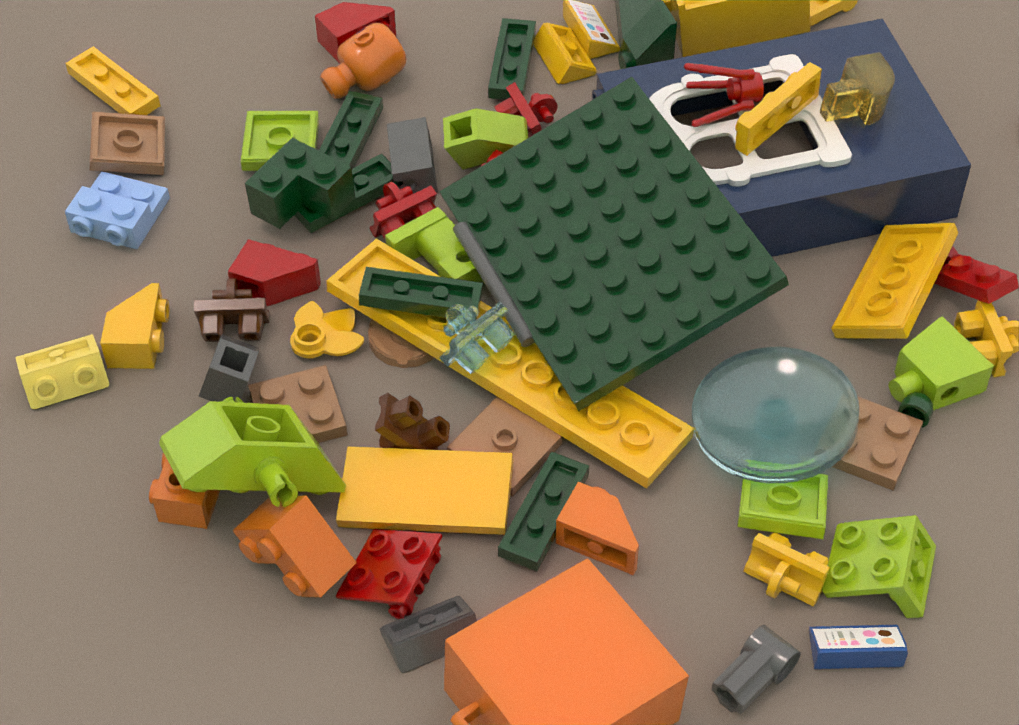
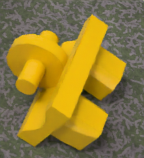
(995, 335)
(787, 569)

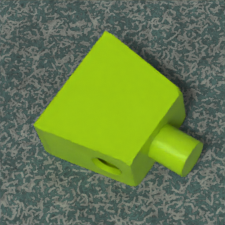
(941, 366)

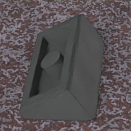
(423, 634)

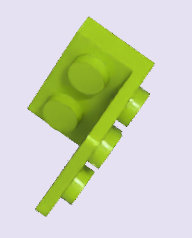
(882, 559)

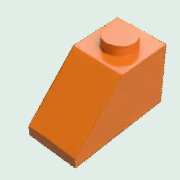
(597, 528)

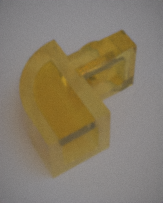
(861, 91)

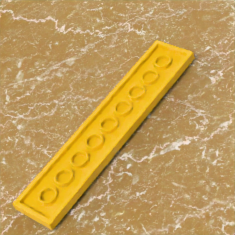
(616, 429)

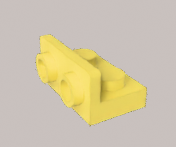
(62, 372)

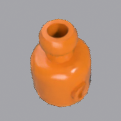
(365, 60)

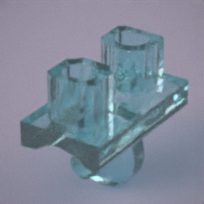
(469, 332)

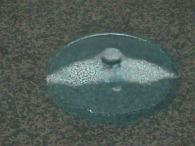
(775, 415)

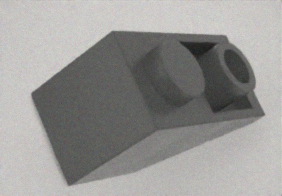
(229, 370)

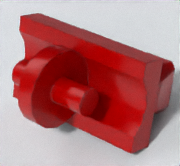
(539, 109)
(400, 207)

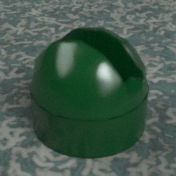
(917, 406)

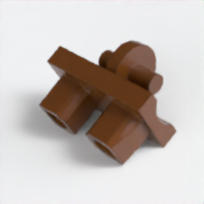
(232, 307)
(406, 428)

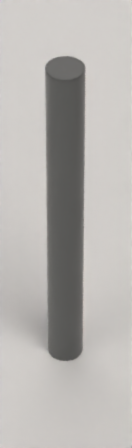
(493, 282)

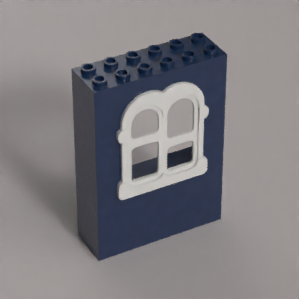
(857, 173)

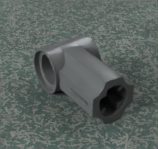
(761, 661)

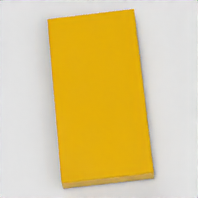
(895, 281)
(426, 490)

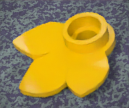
(324, 332)

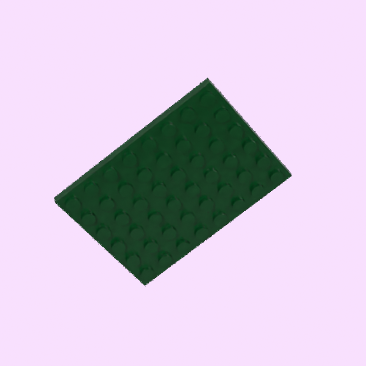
(612, 242)

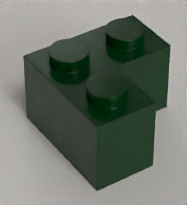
(299, 178)

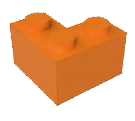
(297, 543)

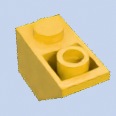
(134, 330)

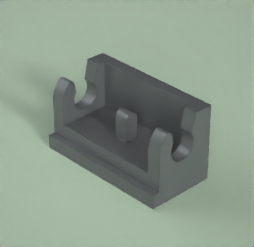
(412, 153)

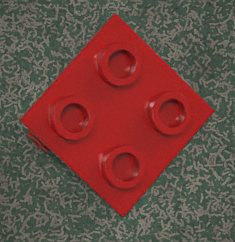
(392, 569)

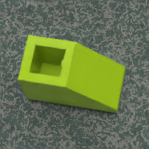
(478, 132)

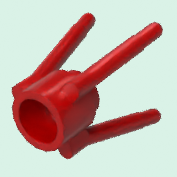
(744, 88)

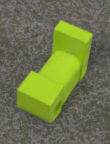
(435, 241)

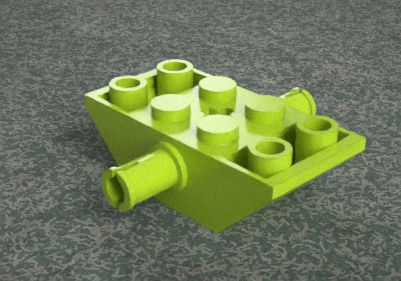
(249, 449)

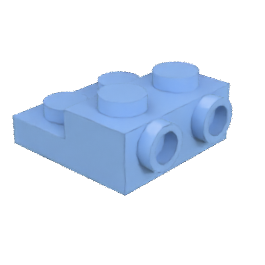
(116, 209)

